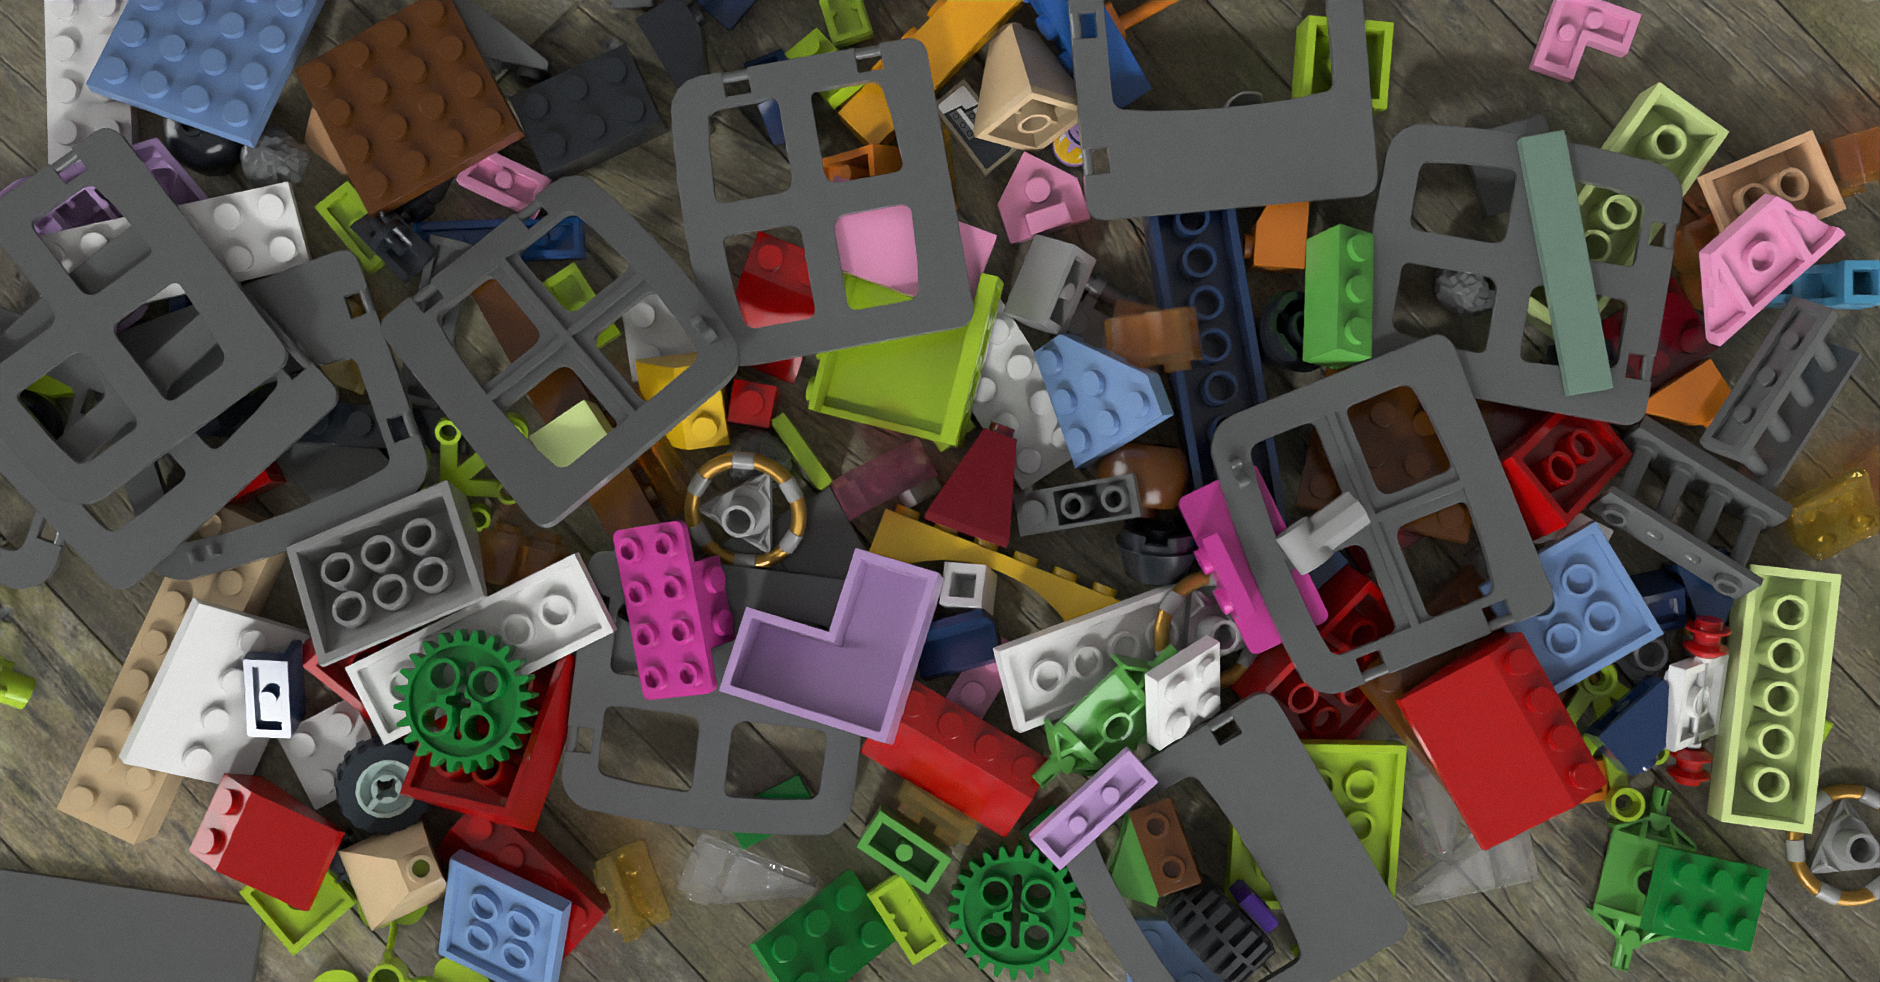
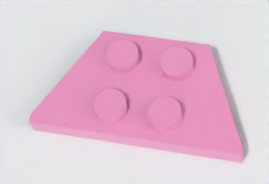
(1757, 261)

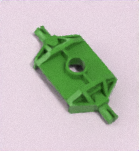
(1081, 739)
(1628, 855)

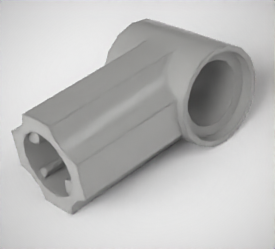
(1312, 539)

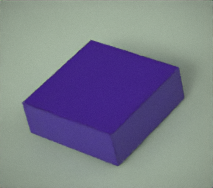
(1253, 905)

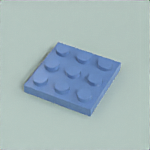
(1593, 609)
(502, 923)

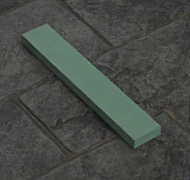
(1564, 263)

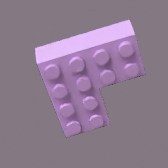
(856, 671)

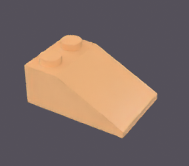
(1787, 170)

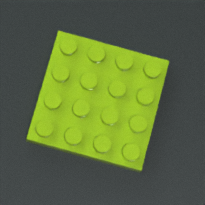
(1369, 789)

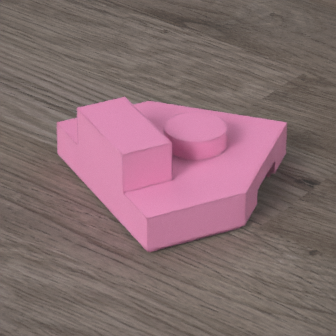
(1040, 200)

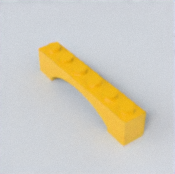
(912, 541)

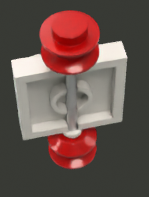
(1696, 699)

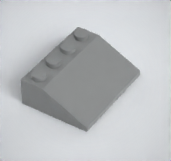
(388, 571)

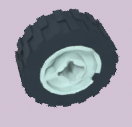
(359, 792)

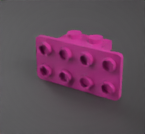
(1224, 559)
(673, 609)

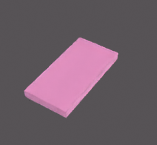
(883, 248)

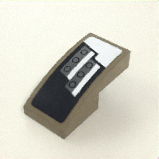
(958, 114)

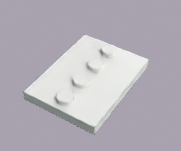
(197, 704)

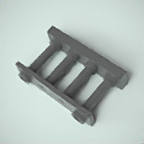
(1782, 394)
(1710, 479)

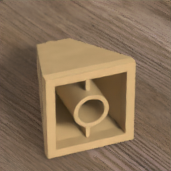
(1024, 92)
(394, 873)

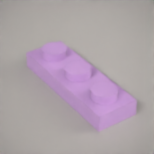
(1093, 808)

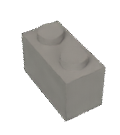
(1049, 285)

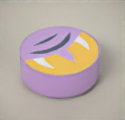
(1068, 149)

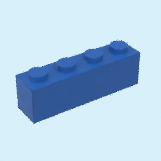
(1125, 73)

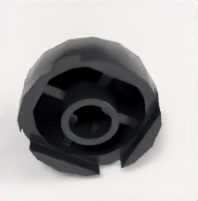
(199, 149)

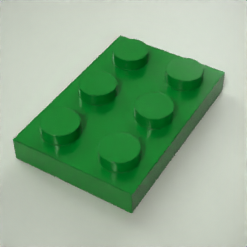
(1704, 898)
(825, 936)

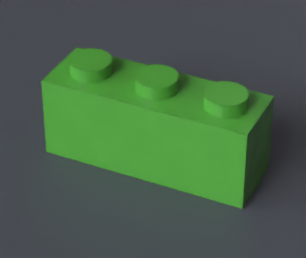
(1338, 297)

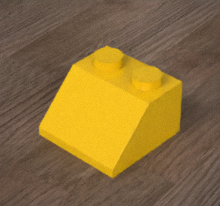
(704, 426)

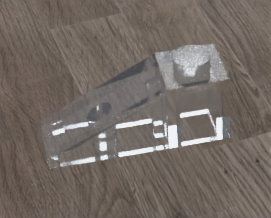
(1430, 808)
(1475, 870)
(729, 875)

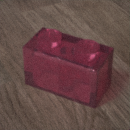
(883, 478)

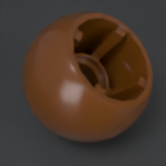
(1159, 469)

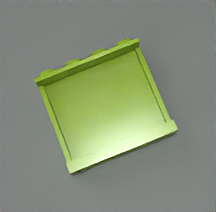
(910, 383)

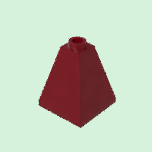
(980, 488)

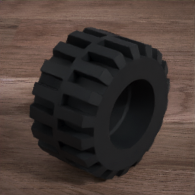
(1218, 931)

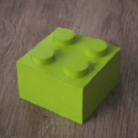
(1313, 64)

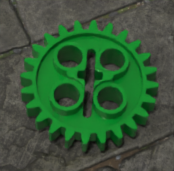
(429, 691)
(979, 907)

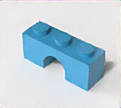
(1835, 285)

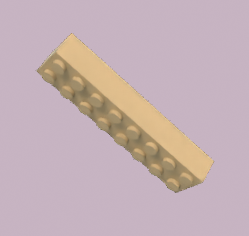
(131, 798)

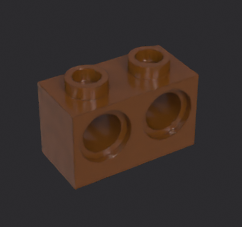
(1166, 846)

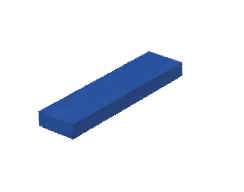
(561, 242)

